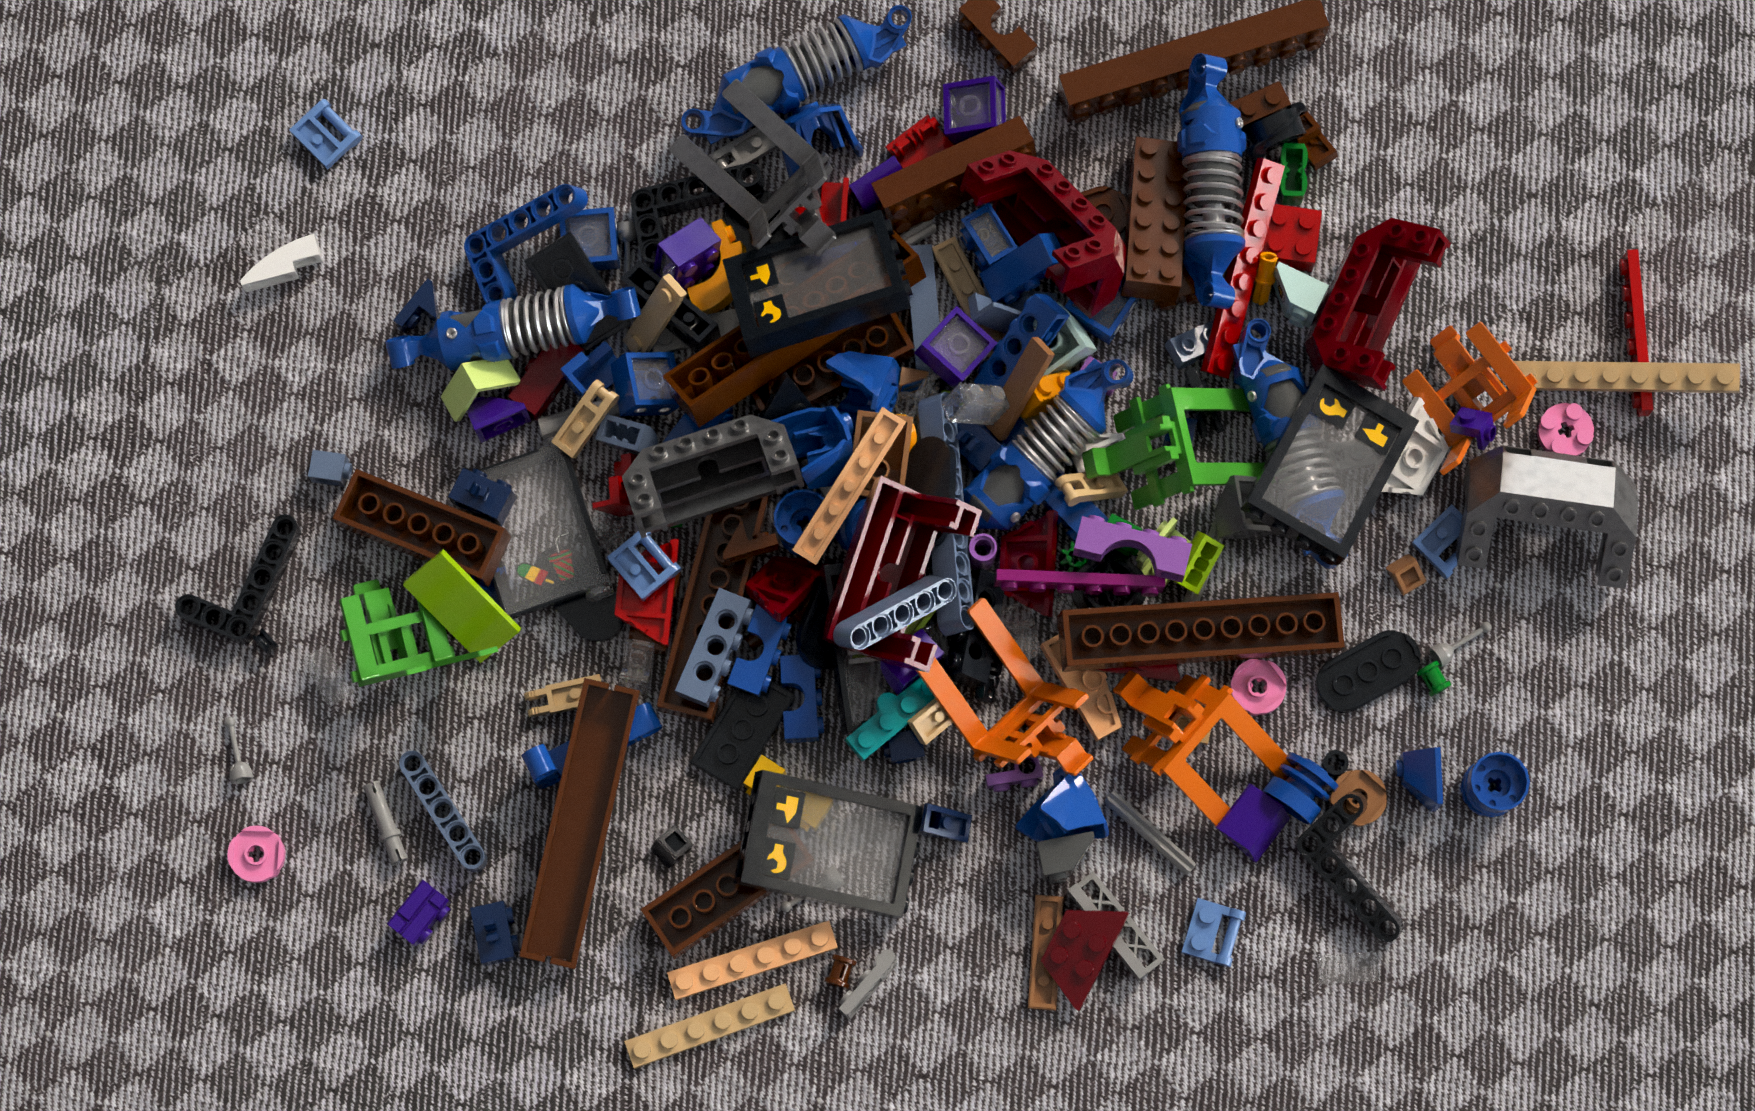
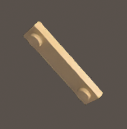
(655, 315)

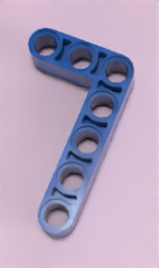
(516, 234)
(547, 766)

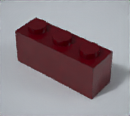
(543, 379)

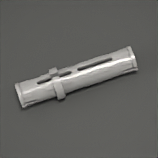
(389, 834)

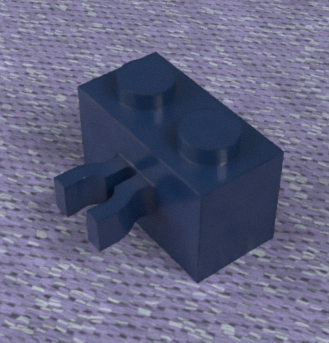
(976, 445)
(482, 496)
(494, 933)

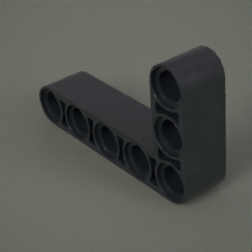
(684, 202)
(250, 590)
(1346, 869)

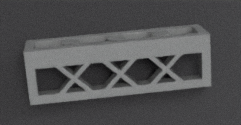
(1120, 948)

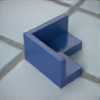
(584, 370)

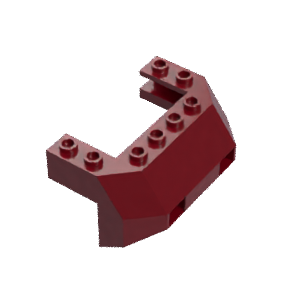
(1038, 199)
(1368, 298)
(889, 554)

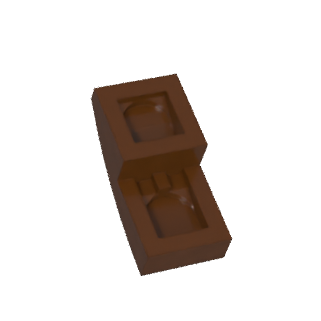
(1318, 147)

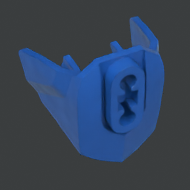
(828, 119)
(870, 380)
(823, 438)
(1064, 811)

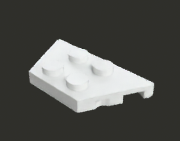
(1420, 456)

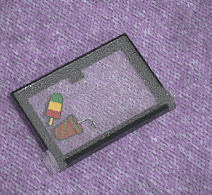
(552, 535)

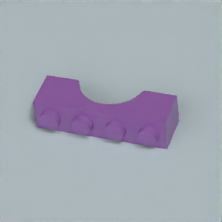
(1166, 554)

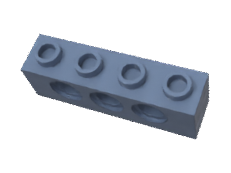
(724, 605)

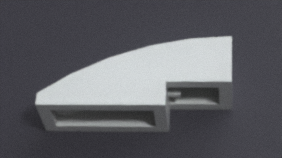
(283, 263)

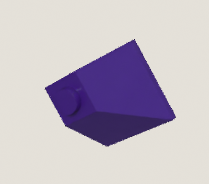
(496, 416)

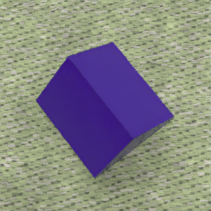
(1253, 822)

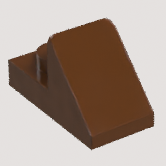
(740, 548)

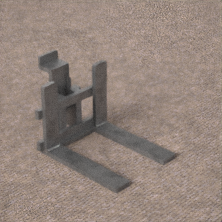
(792, 193)

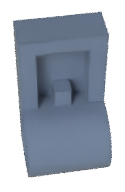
(1189, 346)

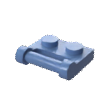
(319, 139)
(1438, 538)
(637, 570)
(1204, 928)

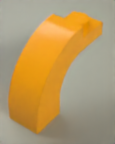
(715, 292)

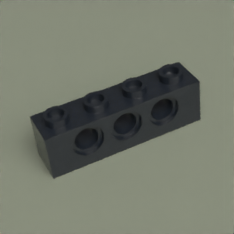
(688, 321)
(969, 651)

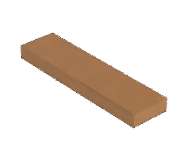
(1022, 384)
(1042, 986)

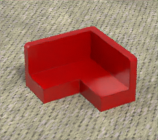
(834, 203)
(619, 501)

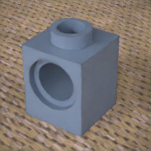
(329, 468)

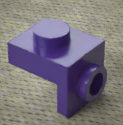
(1474, 424)

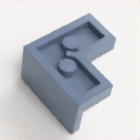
(994, 314)

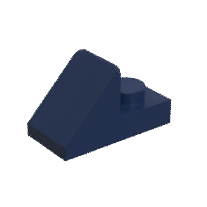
(423, 302)
(945, 823)

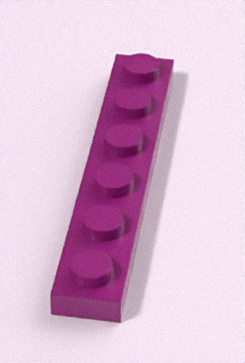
(1069, 581)

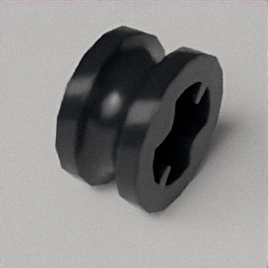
(265, 641)
(1341, 757)

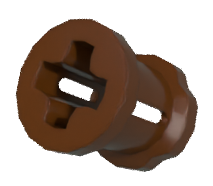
(840, 971)

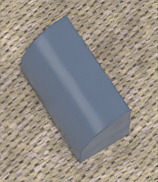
(625, 434)

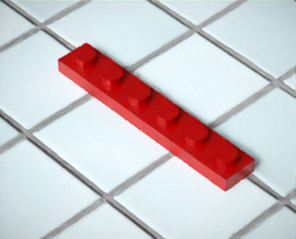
(1635, 321)

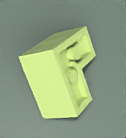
(473, 378)

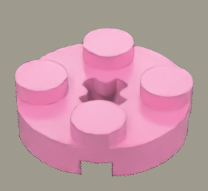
(1573, 417)
(1274, 687)
(268, 865)

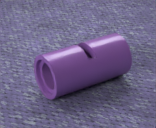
(984, 542)

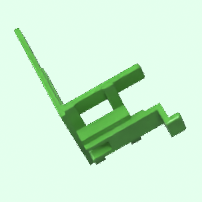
(1145, 422)
(386, 632)

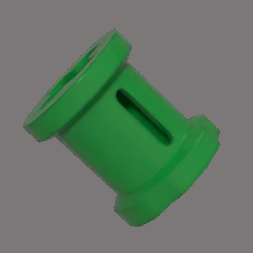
(1433, 678)

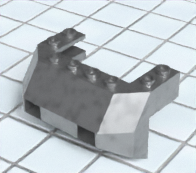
(710, 472)
(1552, 492)

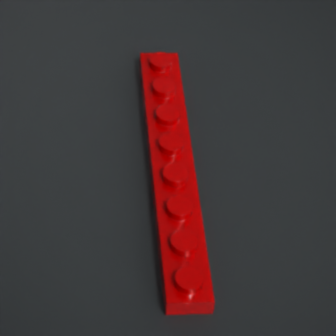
(1243, 267)

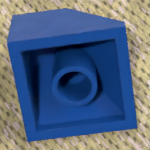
(1422, 776)

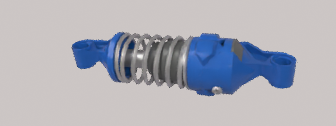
(1212, 153)

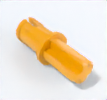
(1264, 277)

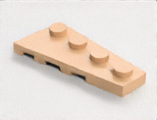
(1099, 709)

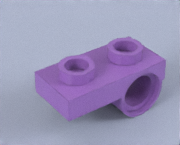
(1002, 780)

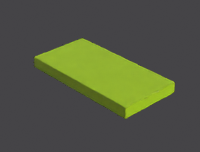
(461, 605)

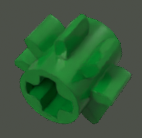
(1068, 561)

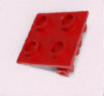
(919, 142)

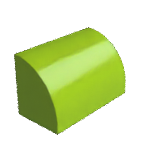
(1201, 561)

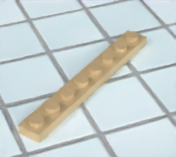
(1633, 376)

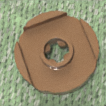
(1374, 793)

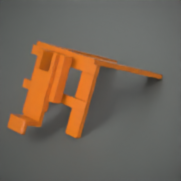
(1468, 381)
(1164, 710)
(1004, 739)

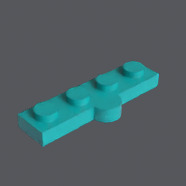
(890, 718)

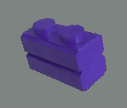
(420, 913)

